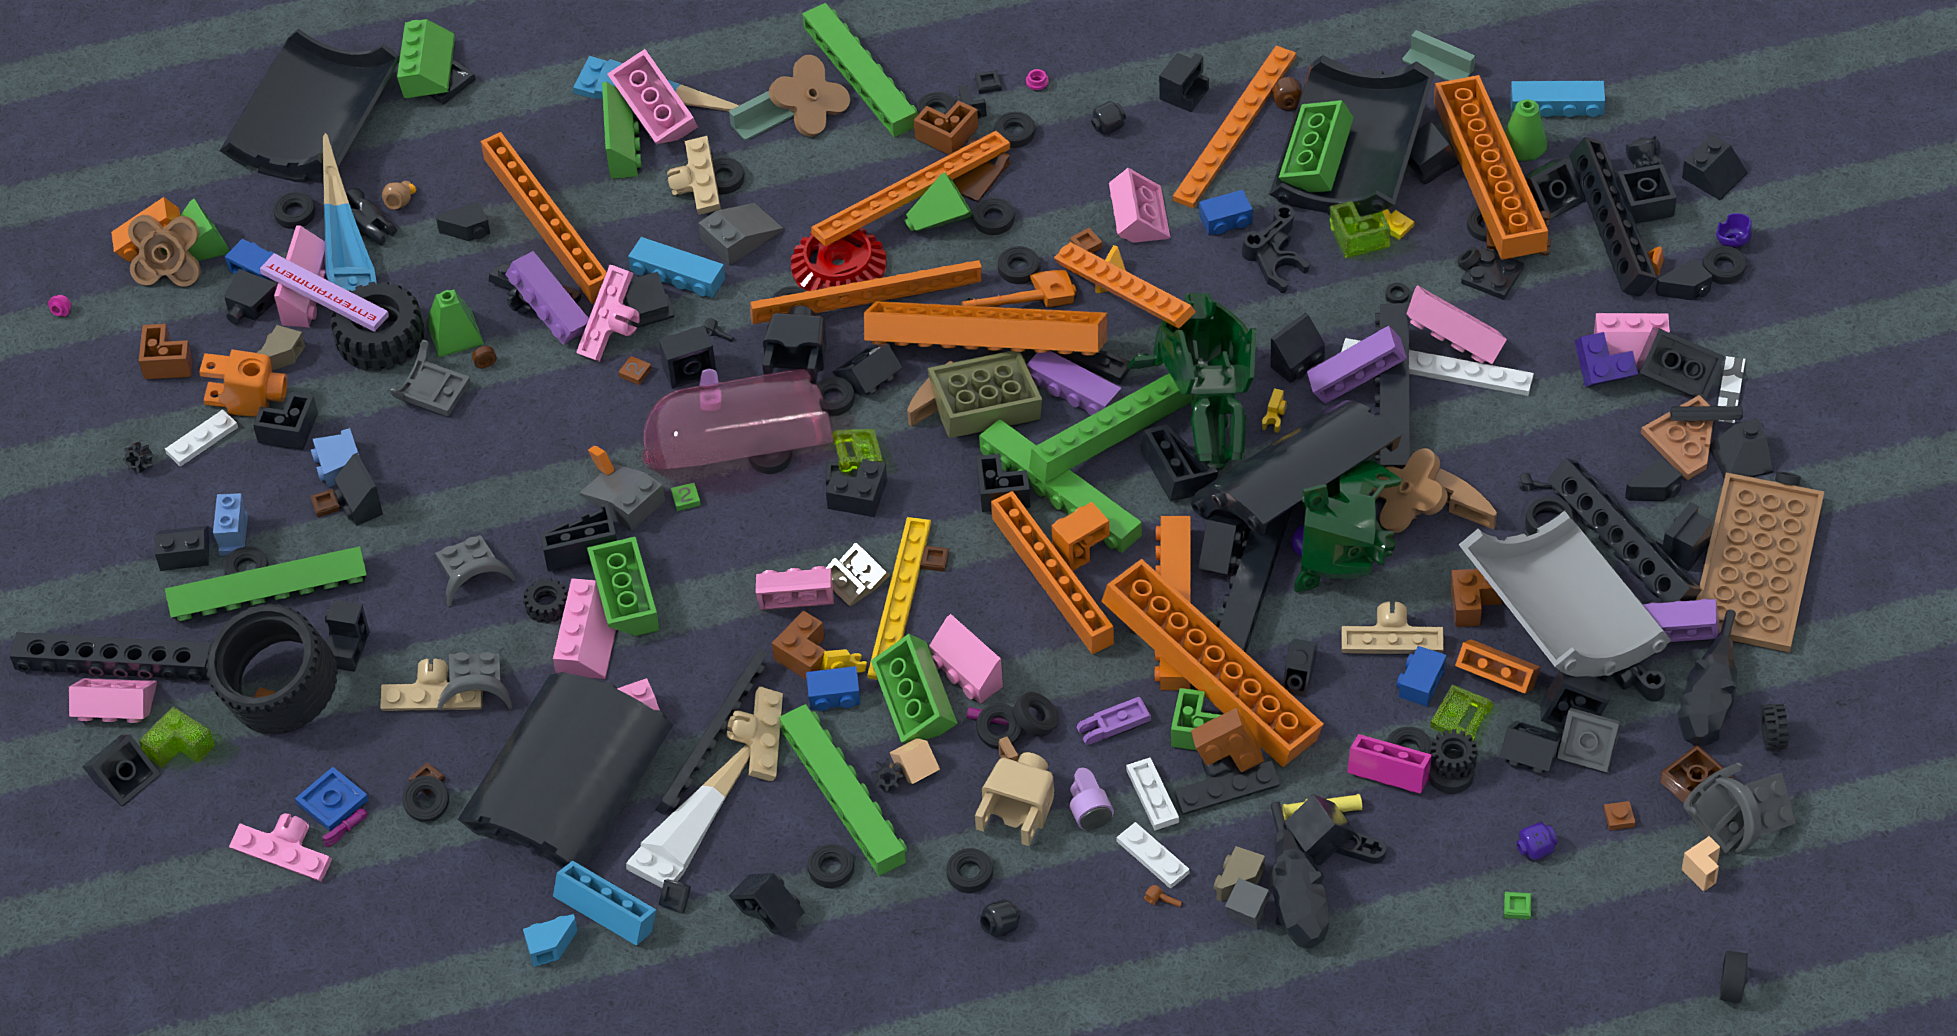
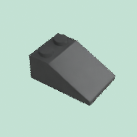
(737, 231)
(629, 494)

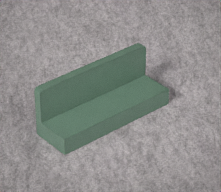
(1442, 58)
(757, 116)

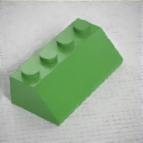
(425, 59)
(620, 134)
(1317, 146)
(624, 587)
(913, 690)

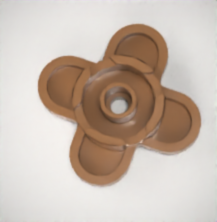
(809, 95)
(153, 262)
(1415, 495)

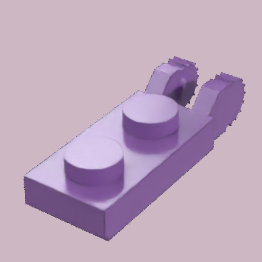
(1114, 720)

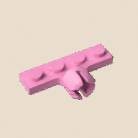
(608, 314)
(282, 847)

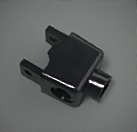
(795, 342)

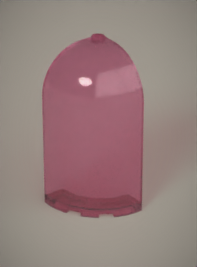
(735, 420)

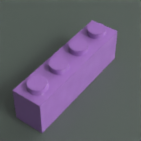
(547, 297)
(1356, 364)
(1072, 382)
(1687, 619)

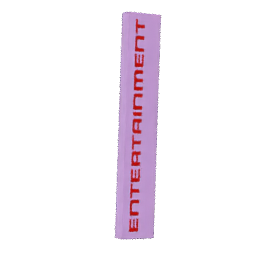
(324, 292)

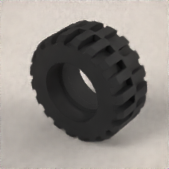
(386, 346)

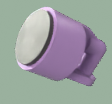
(1089, 802)

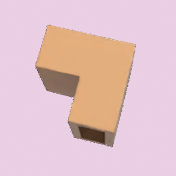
(915, 760)
(1701, 863)

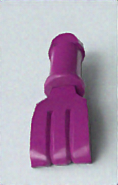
(337, 833)

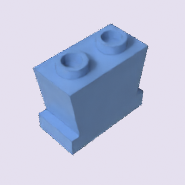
(333, 454)
(230, 523)

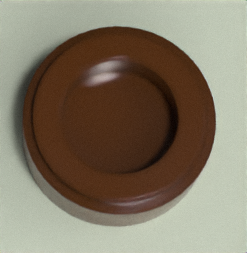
(484, 357)

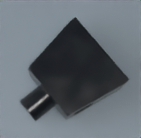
(249, 296)

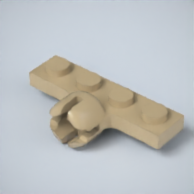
(697, 176)
(1391, 634)
(427, 691)
(760, 732)

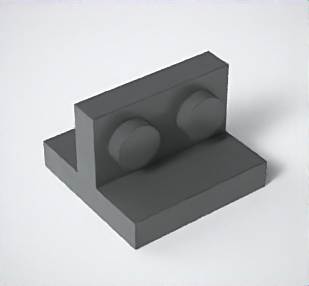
(1589, 739)

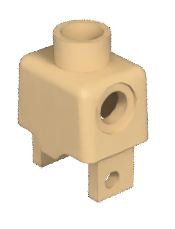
(1018, 794)

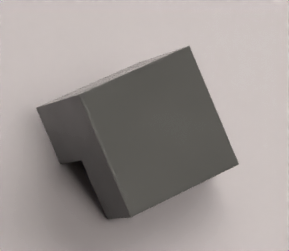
(1247, 903)

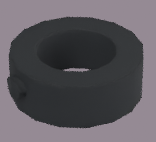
(1468, 258)
(1397, 286)
(1788, 478)

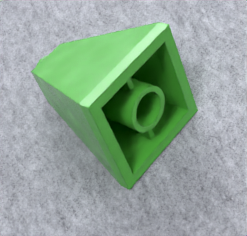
(938, 206)
(209, 242)
(452, 324)

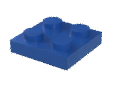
(331, 799)

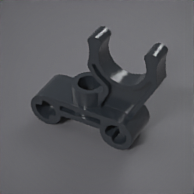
(1269, 246)
(1649, 683)

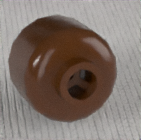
(1287, 91)

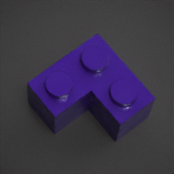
(1598, 365)

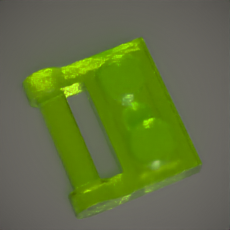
(863, 444)
(1455, 708)

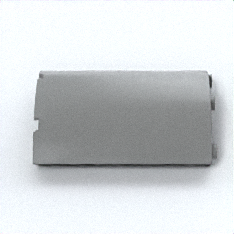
(1568, 598)

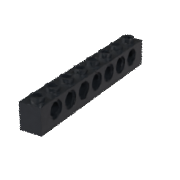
(1612, 217)
(1564, 481)
(110, 656)

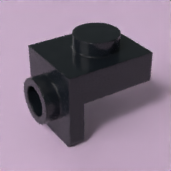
(964, 96)

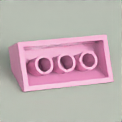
(652, 99)
(309, 253)
(1455, 325)
(584, 635)

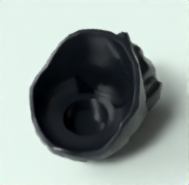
(1644, 152)

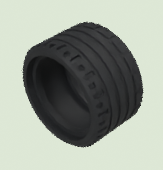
(248, 635)

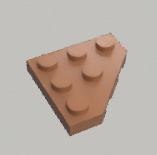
(1682, 442)

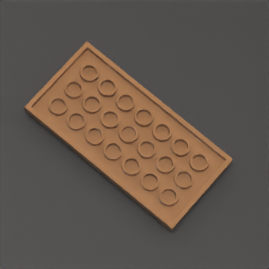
(1761, 557)

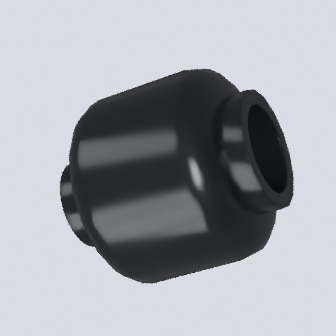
(1108, 117)
(1000, 918)

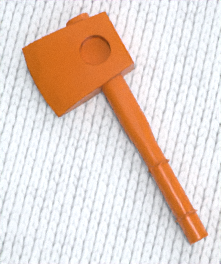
(1051, 287)

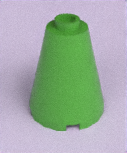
(1526, 131)

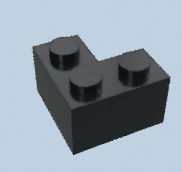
(287, 426)
(995, 483)
(858, 494)
(1220, 542)
(347, 633)
(1573, 692)
(769, 900)

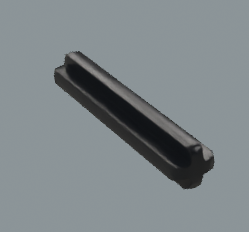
(1705, 413)

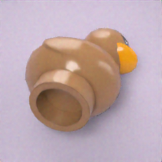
(397, 194)

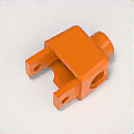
(246, 382)

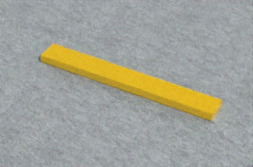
(901, 587)

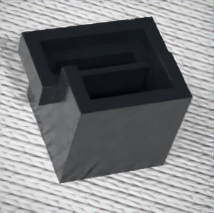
(1182, 82)
(1431, 154)
(649, 299)
(1687, 537)
(1319, 828)

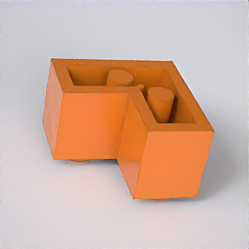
(1078, 532)

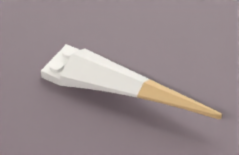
(674, 842)

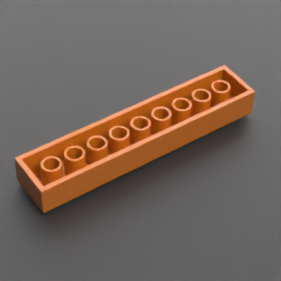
(1490, 167)
(985, 327)
(1211, 661)

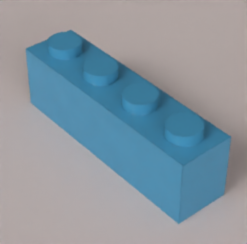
(1561, 97)
(677, 267)
(604, 903)

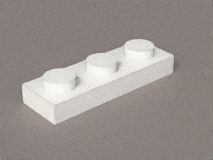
(201, 438)
(1152, 793)
(1153, 855)

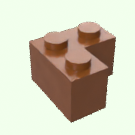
(946, 131)
(161, 356)
(1468, 593)
(798, 645)
(1226, 737)

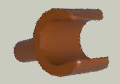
(1155, 893)

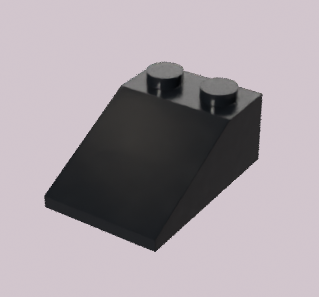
(1679, 363)

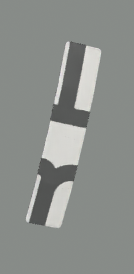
(1731, 383)

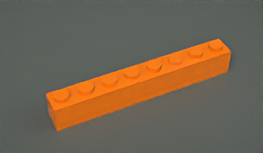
(1175, 569)
(1052, 573)

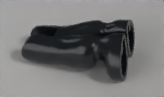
(368, 217)

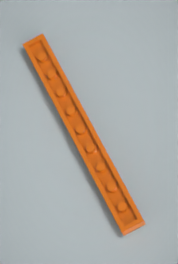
(1234, 127)
(909, 188)
(1124, 285)
(870, 291)

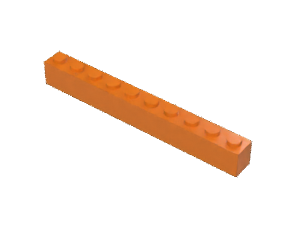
(544, 215)

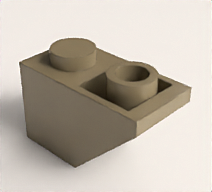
(283, 346)
(1242, 865)

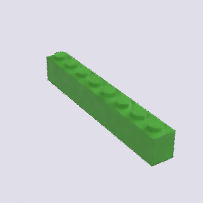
(860, 69)
(1106, 428)
(1064, 491)
(266, 582)
(843, 790)

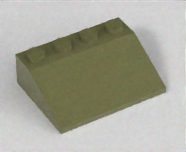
(983, 390)

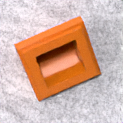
(1656, 258)

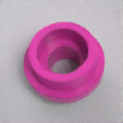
(1037, 79)
(59, 305)

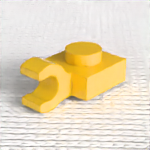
(1398, 223)
(1275, 408)
(842, 659)

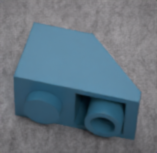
(549, 939)

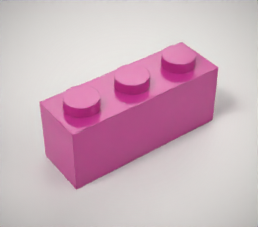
(1389, 763)

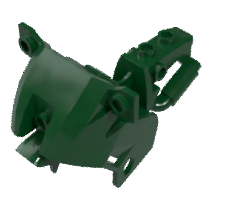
(1213, 337)
(1343, 526)

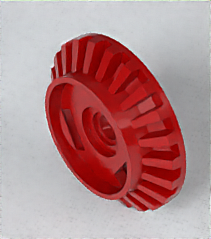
(859, 265)

